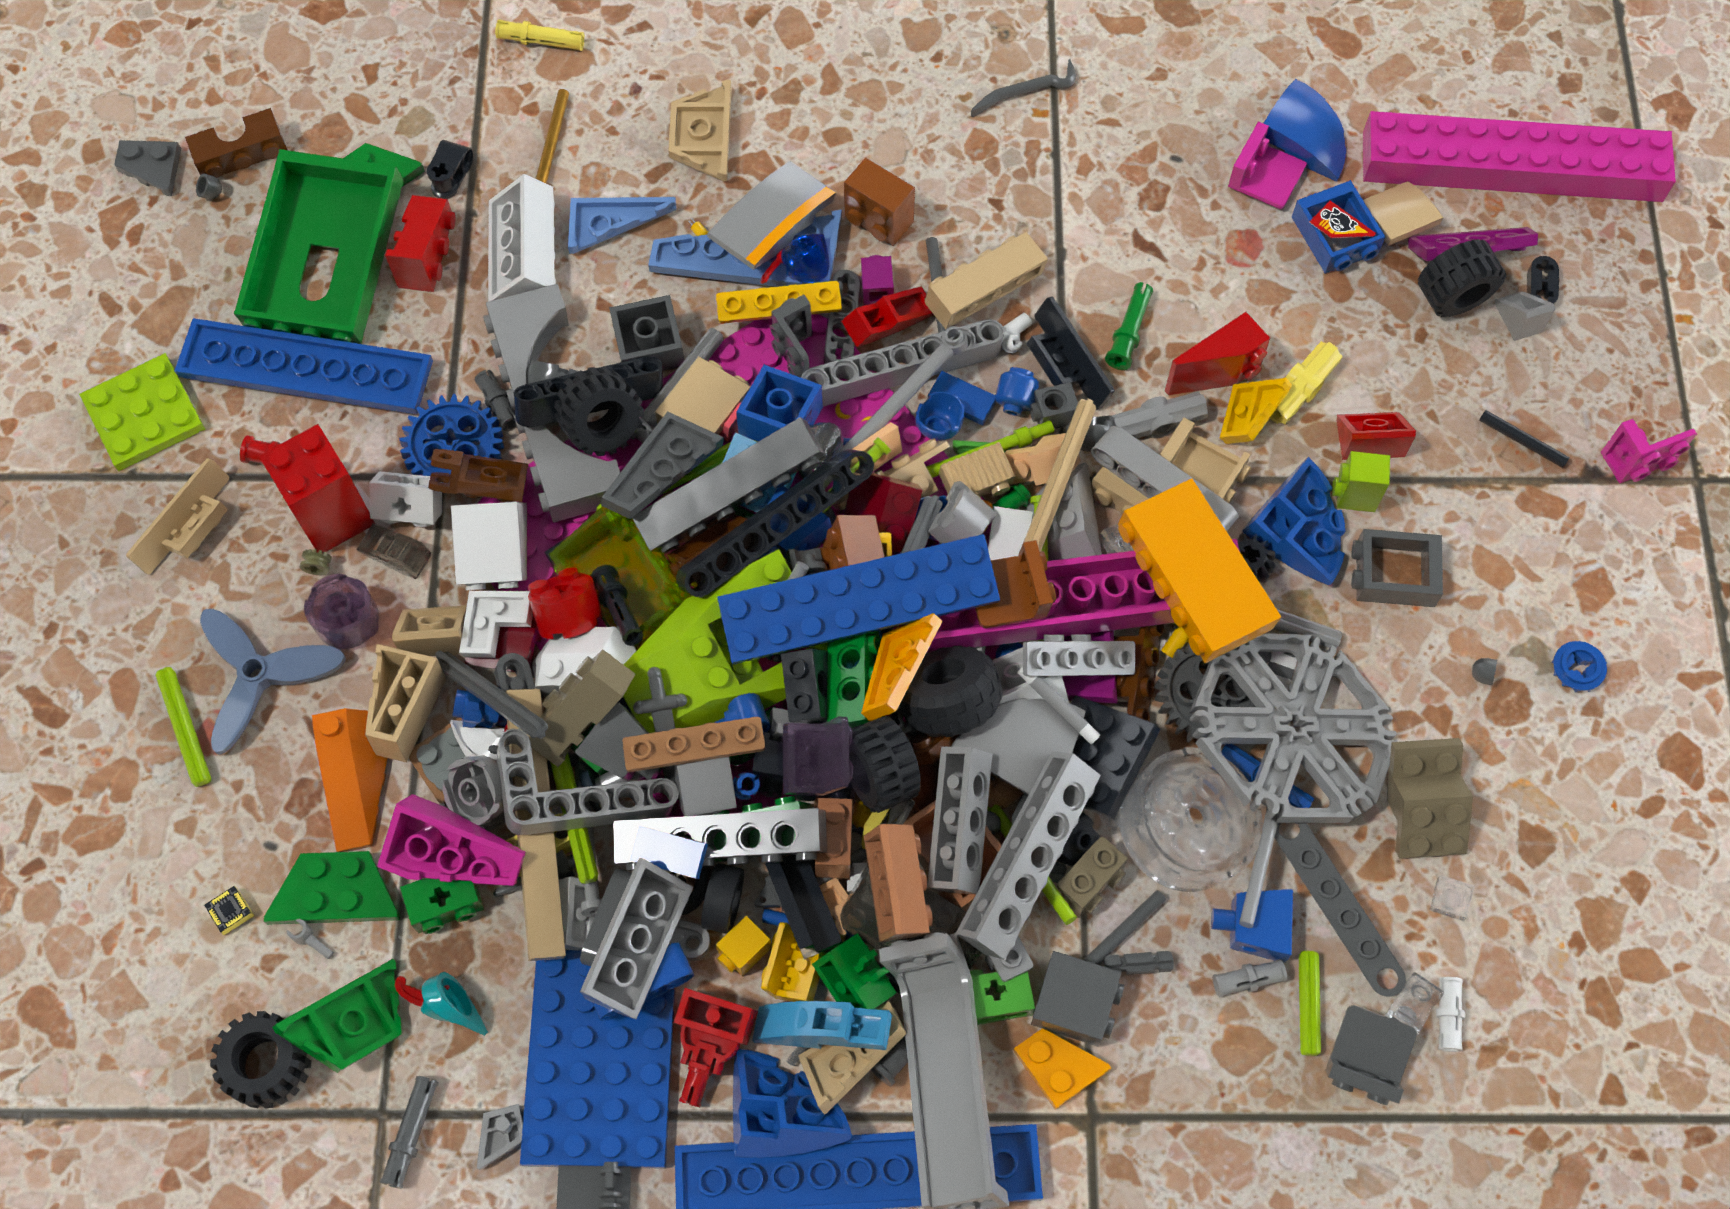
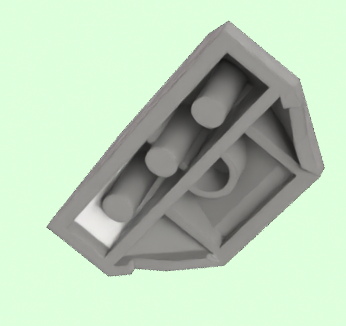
(1075, 523)

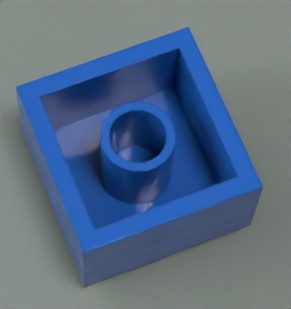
(776, 401)

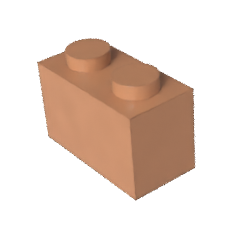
(839, 832)

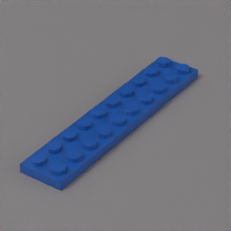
(855, 1174)

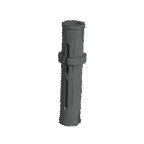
(409, 1131)

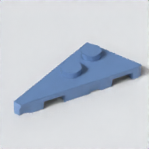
(603, 218)

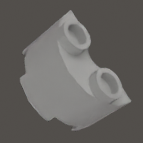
(962, 517)

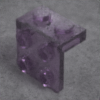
(816, 757)

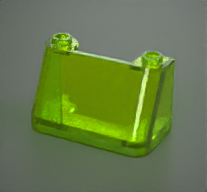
(617, 542)

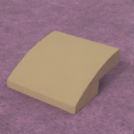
(1403, 212)

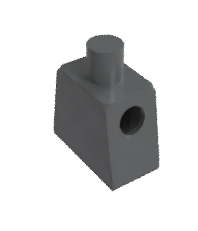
(605, 744)

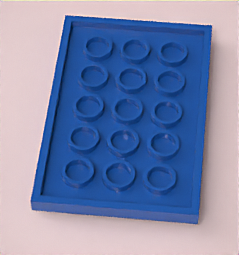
(592, 1083)

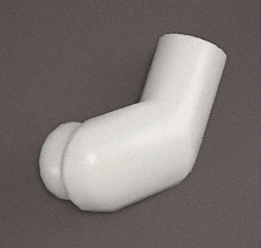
(1011, 339)

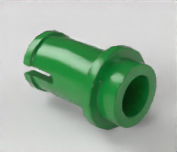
(1015, 498)

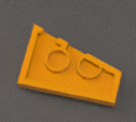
(897, 664)

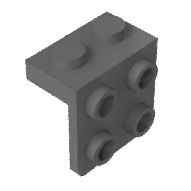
(789, 327)
(1371, 1054)

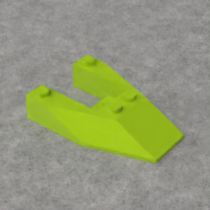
(696, 656)

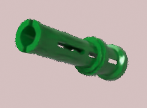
(1127, 337)

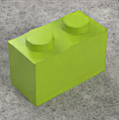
(1362, 481)

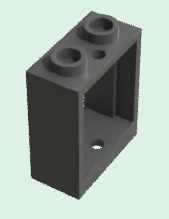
(1423, 595)

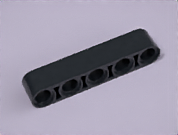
(536, 400)

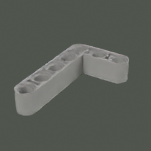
(571, 799)

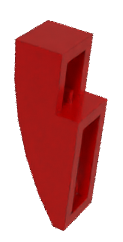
(887, 316)

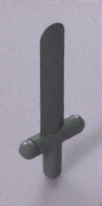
(661, 709)

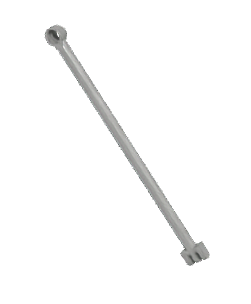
(908, 389)

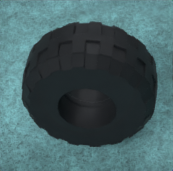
(952, 692)

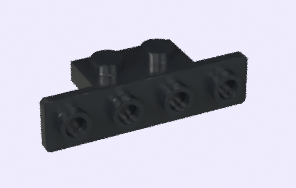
(1066, 356)

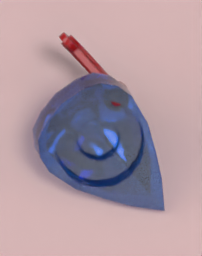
(804, 259)

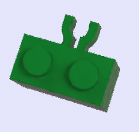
(854, 975)

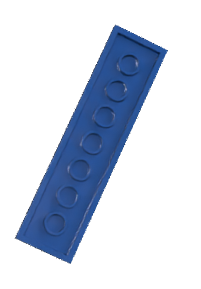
(304, 366)
(858, 599)

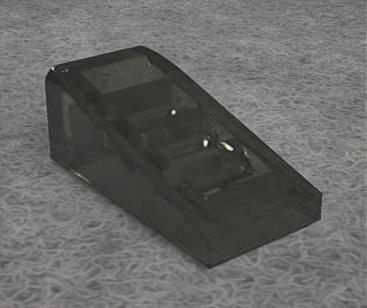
(410, 561)

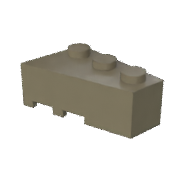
(580, 703)

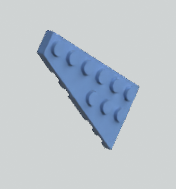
(706, 259)

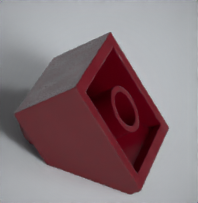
(890, 501)

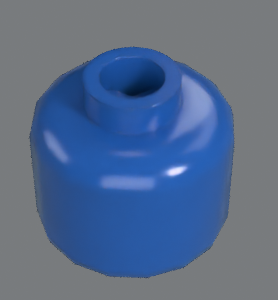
(1016, 390)

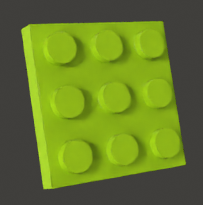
(141, 412)

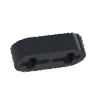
(1549, 284)

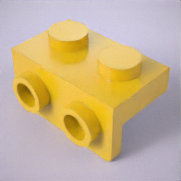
(787, 973)

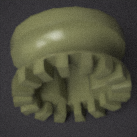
(315, 562)

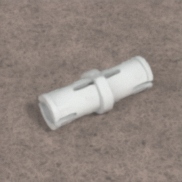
(1450, 1014)

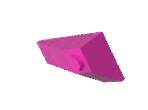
(442, 845)

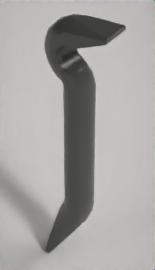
(1025, 87)

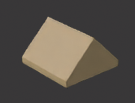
(430, 630)

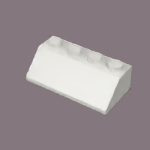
(521, 238)

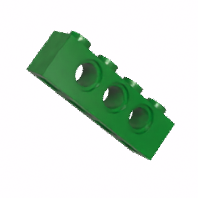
(846, 680)

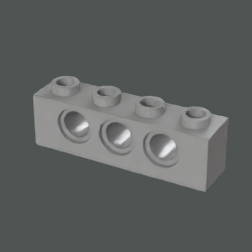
(959, 820)

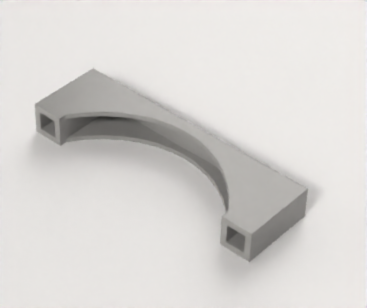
(522, 330)

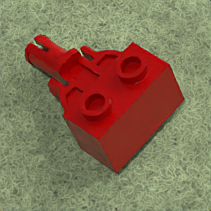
(711, 1032)

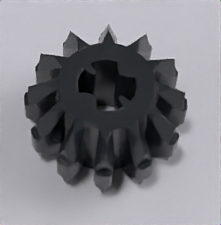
(1257, 556)

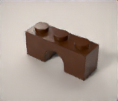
(258, 143)

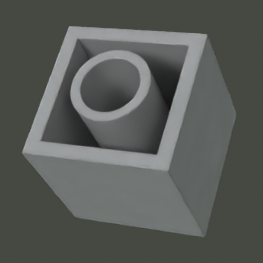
(705, 787)

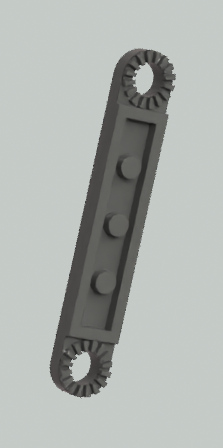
(1341, 908)

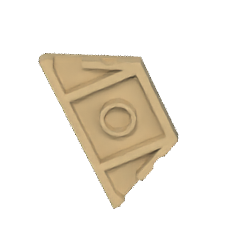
(702, 130)

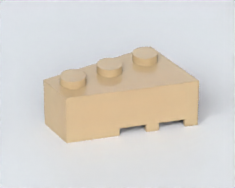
(401, 700)

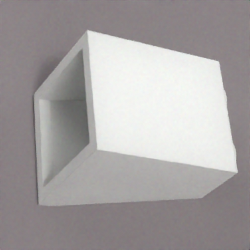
(490, 544)

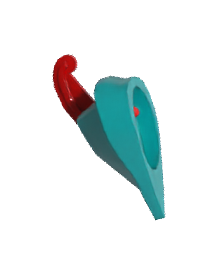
(443, 1000)

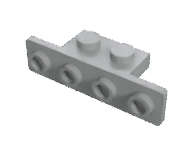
(1078, 656)

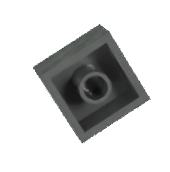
(648, 330)

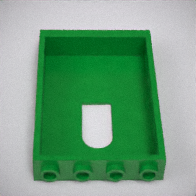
(323, 205)

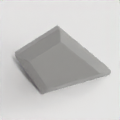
(499, 1134)

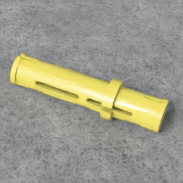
(549, 36)

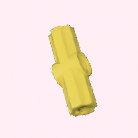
(1307, 380)

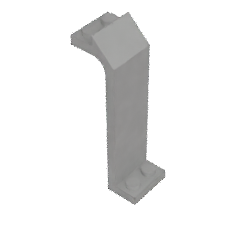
(945, 1074)

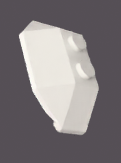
(564, 656)

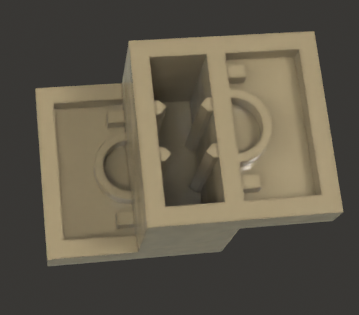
(1429, 798)

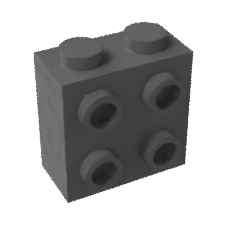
(1078, 999)

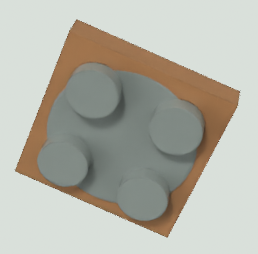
(433, 758)

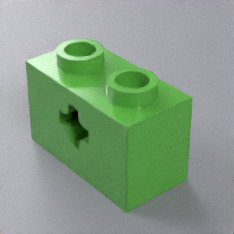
(1013, 1003)

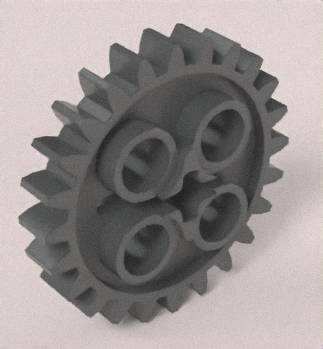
(1183, 674)

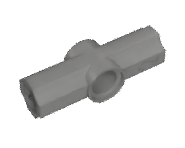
(1162, 416)

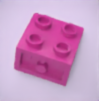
(1265, 171)
(1632, 456)

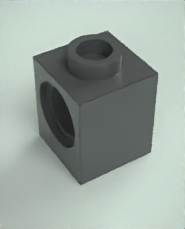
(1059, 396)

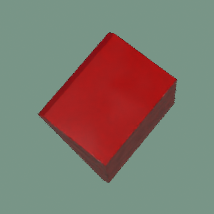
(1375, 433)

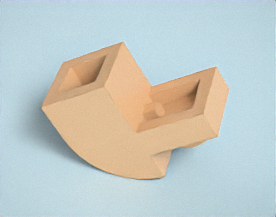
(1037, 461)

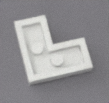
(486, 614)

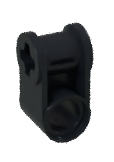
(449, 168)

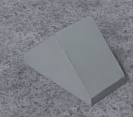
(1524, 314)

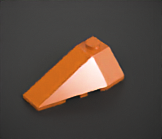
(349, 775)

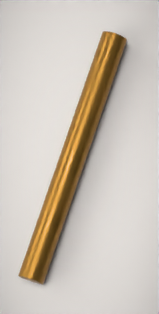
(552, 135)

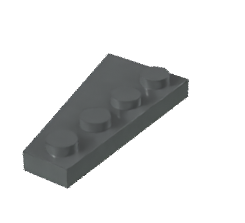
(659, 463)

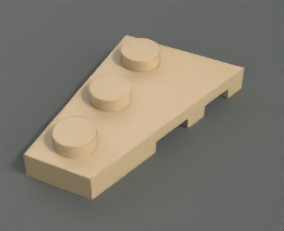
(838, 1069)

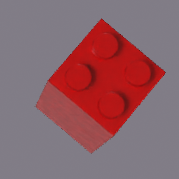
(317, 489)

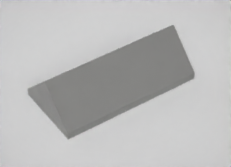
(636, 939)

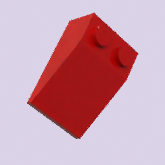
(1221, 358)

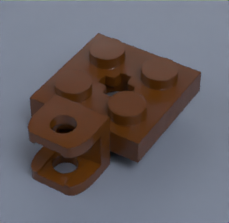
(478, 476)

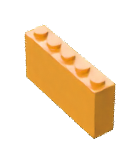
(1198, 570)

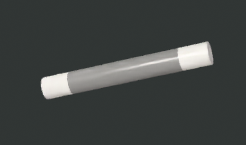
(1061, 707)

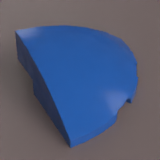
(1308, 130)
(1302, 524)
(778, 1111)

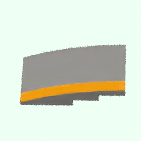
(771, 215)

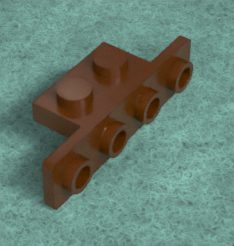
(1139, 687)

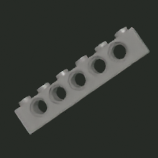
(1028, 854)

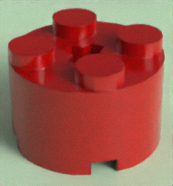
(565, 604)

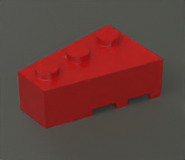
(421, 243)

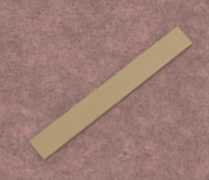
(539, 865)

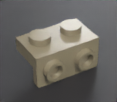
(1091, 875)

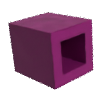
(876, 278)

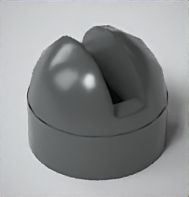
(208, 187)
(1484, 670)

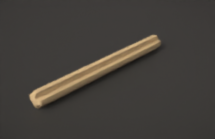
(1060, 472)

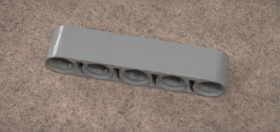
(1150, 471)

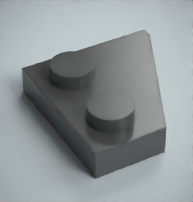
(149, 162)

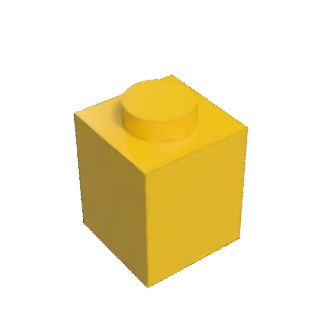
(742, 947)

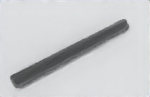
(492, 695)

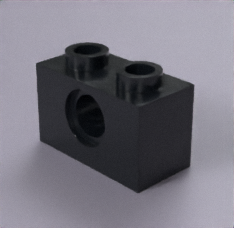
(806, 685)

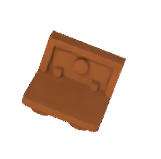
(1021, 589)

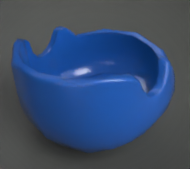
(940, 416)

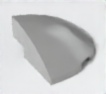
(1021, 739)

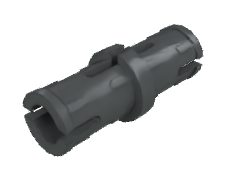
(496, 399)

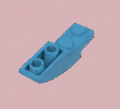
(822, 1023)

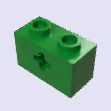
(425, 895)

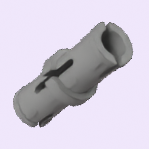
(1249, 978)

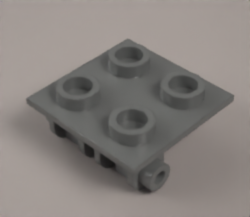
(594, 1187)

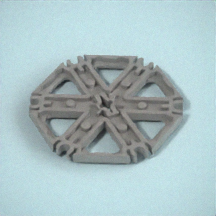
(1286, 747)

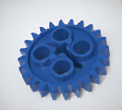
(454, 418)

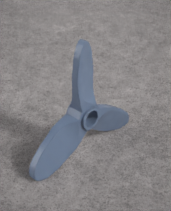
(282, 667)

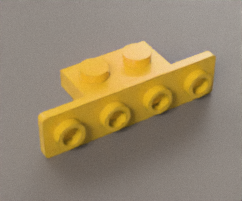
(758, 303)

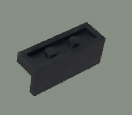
(804, 906)

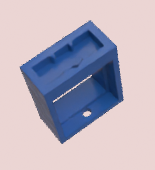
(1349, 199)

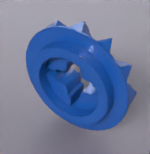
(1584, 654)

